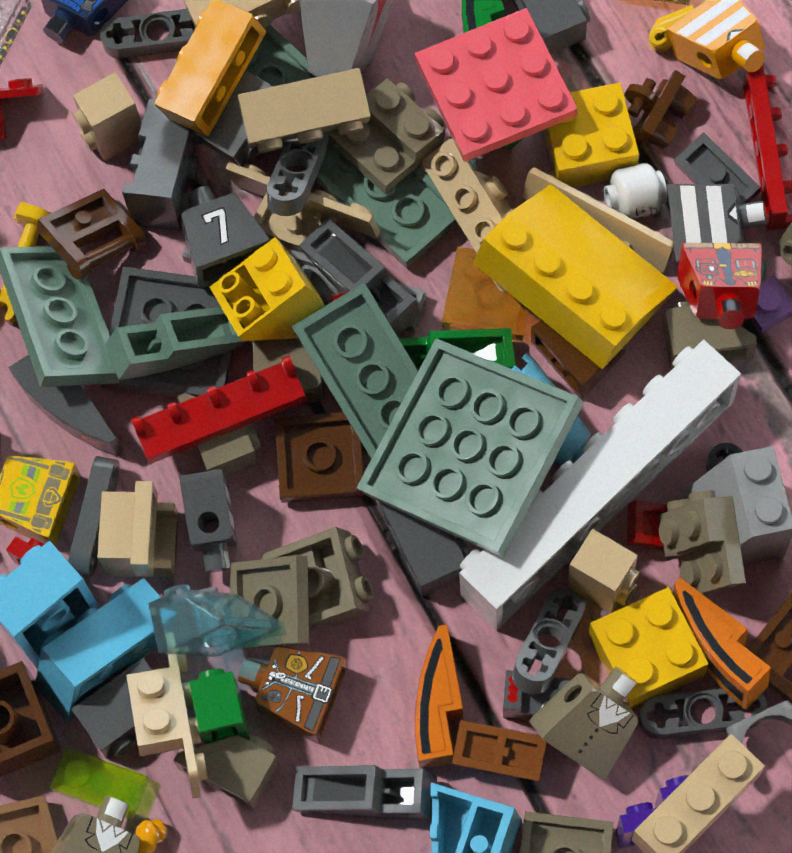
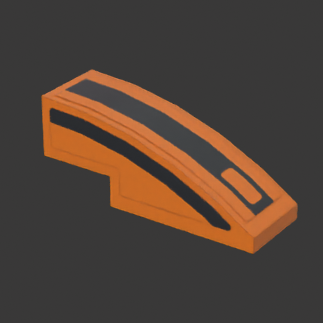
(723, 645)
(437, 703)

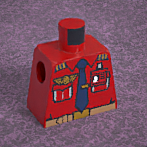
(721, 280)

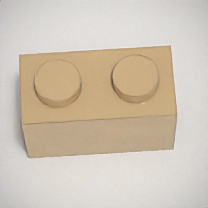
(107, 117)
(603, 572)

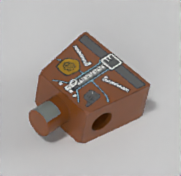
(296, 688)

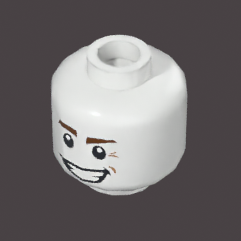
(636, 191)

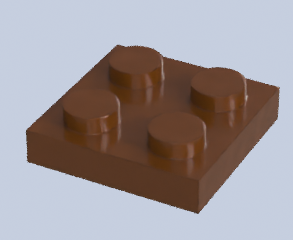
(317, 457)

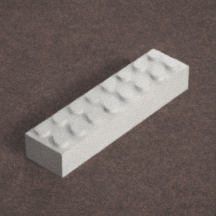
(601, 481)

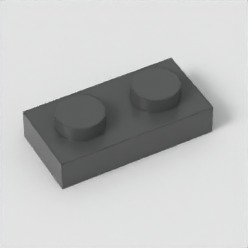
(708, 164)

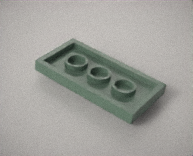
(56, 318)
(359, 361)

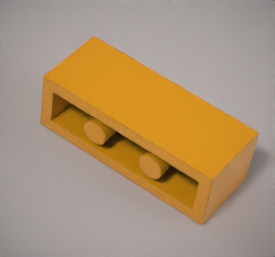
(210, 67)

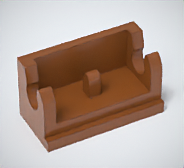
(499, 750)

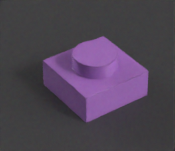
(772, 305)

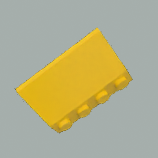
(573, 274)

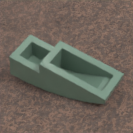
(171, 342)

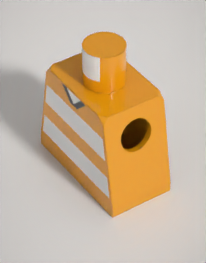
(718, 38)

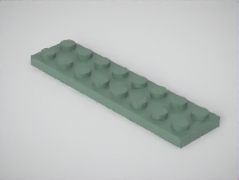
(408, 215)

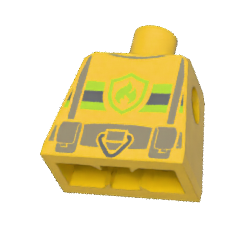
(37, 496)

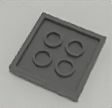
(141, 300)

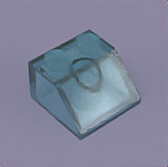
(206, 621)

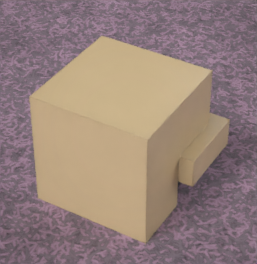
(137, 533)

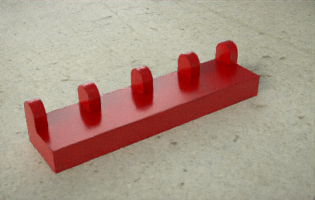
(765, 147)
(219, 411)

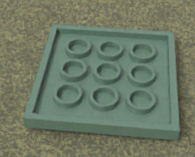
(470, 446)

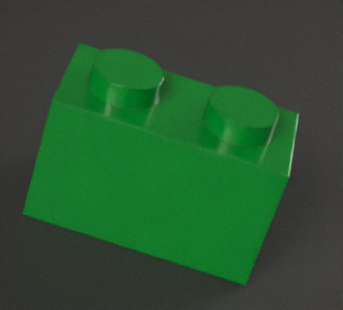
(218, 706)

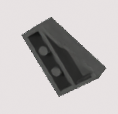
(162, 172)

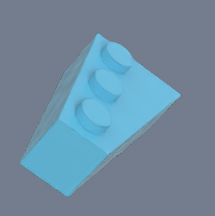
(96, 647)
(471, 823)

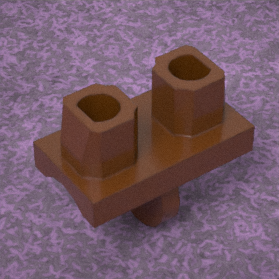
(668, 96)

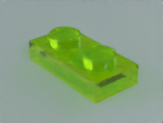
(93, 779)

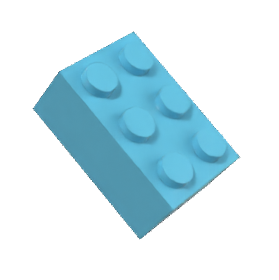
(41, 599)

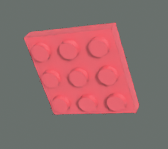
(495, 84)

